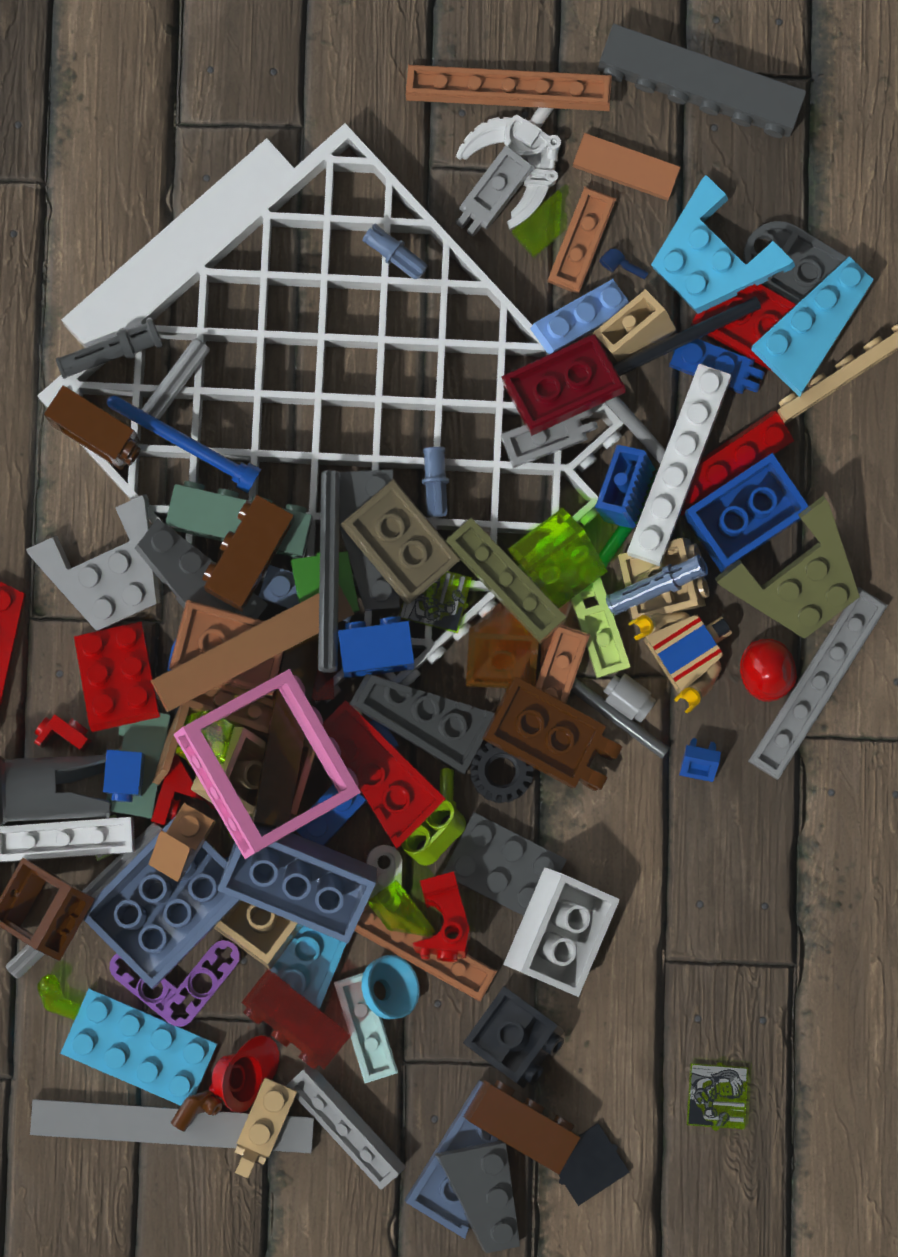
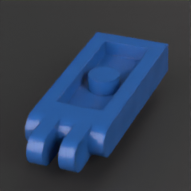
(701, 352)

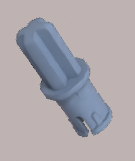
(394, 252)
(435, 481)

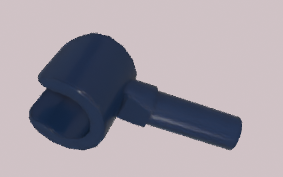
(614, 258)

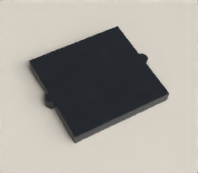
(592, 1165)

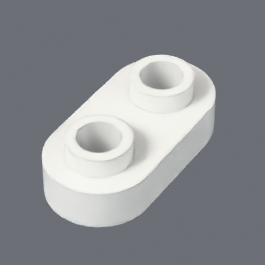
(391, 873)

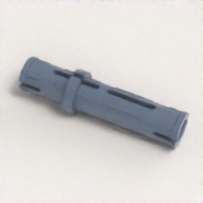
(669, 579)

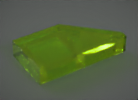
(541, 227)
(399, 911)

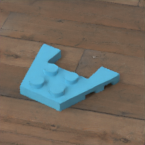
(701, 265)

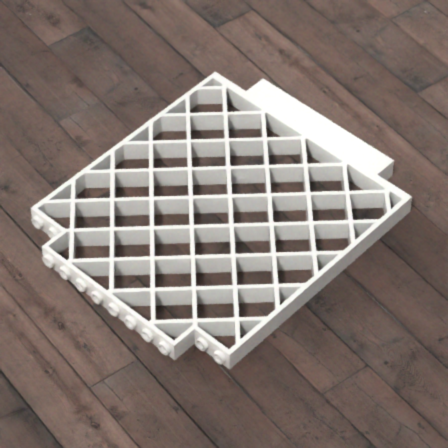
(215, 227)

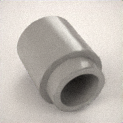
(629, 697)

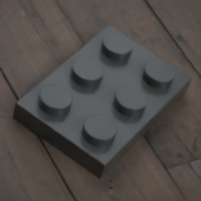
(500, 863)

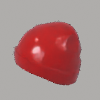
(767, 670)

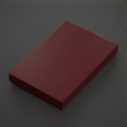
(563, 384)

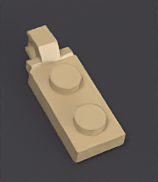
(263, 1125)

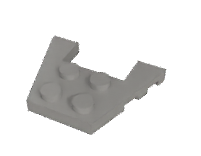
(111, 583)

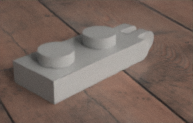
(494, 190)
(526, 448)

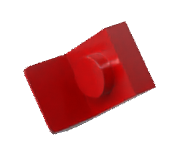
(176, 781)

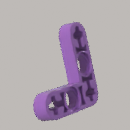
(172, 994)

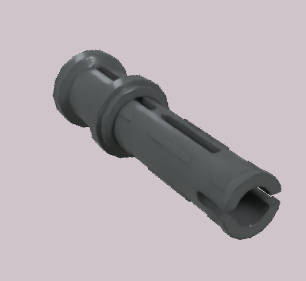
(125, 343)

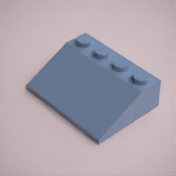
(155, 918)

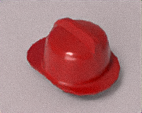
(241, 1074)

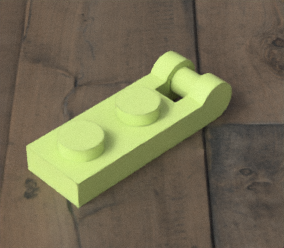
(604, 643)

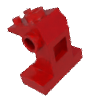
(443, 894)

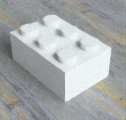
(561, 931)

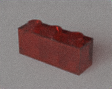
(295, 1020)

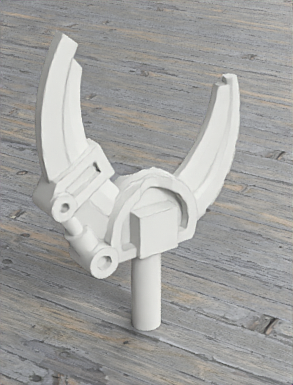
(528, 142)

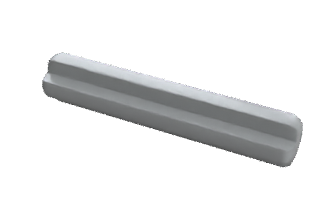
(176, 379)

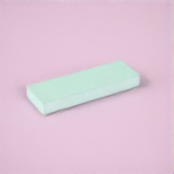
(366, 1031)

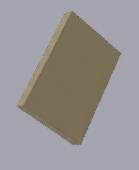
(400, 542)

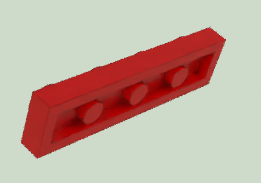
(737, 456)

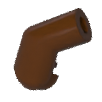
(194, 1105)

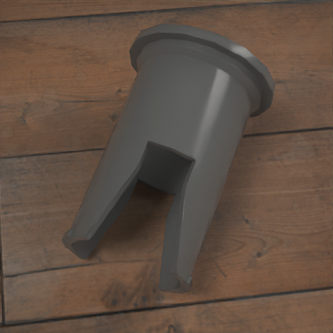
(31, 793)

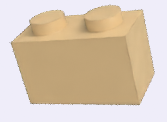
(635, 328)

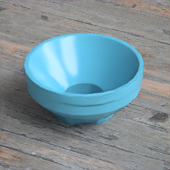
(399, 983)

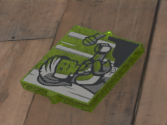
(440, 604)
(717, 1096)

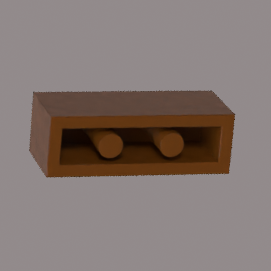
(247, 552)
(522, 1125)

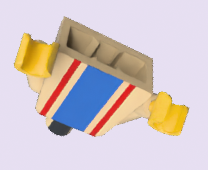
(685, 651)

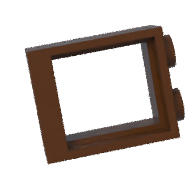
(93, 428)
(61, 918)

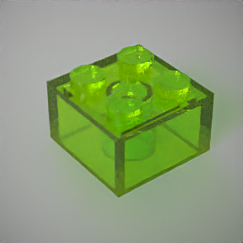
(558, 558)

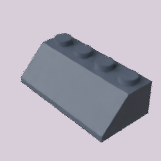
(302, 883)

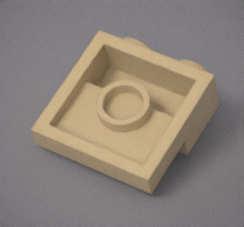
(688, 598)

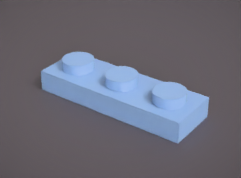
(579, 317)

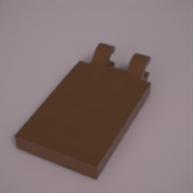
(550, 735)

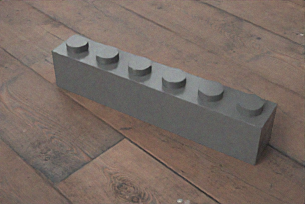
(701, 81)

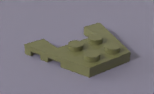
(810, 587)

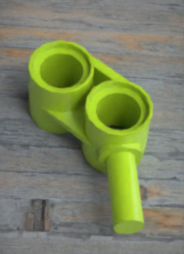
(437, 835)

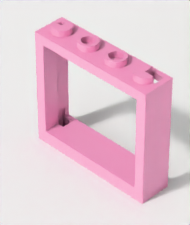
(220, 788)

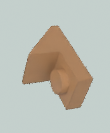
(181, 842)

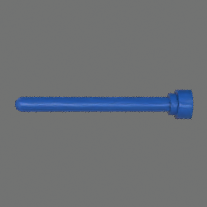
(242, 474)

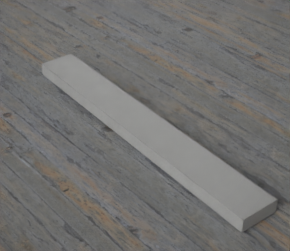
(153, 1125)

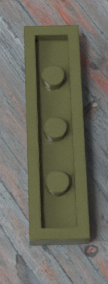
(506, 580)

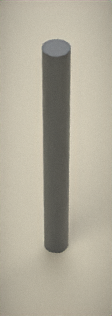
(619, 719)

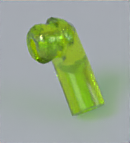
(53, 998)

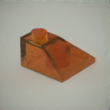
(499, 651)

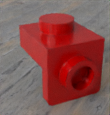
(71, 731)

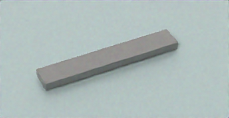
(817, 684)

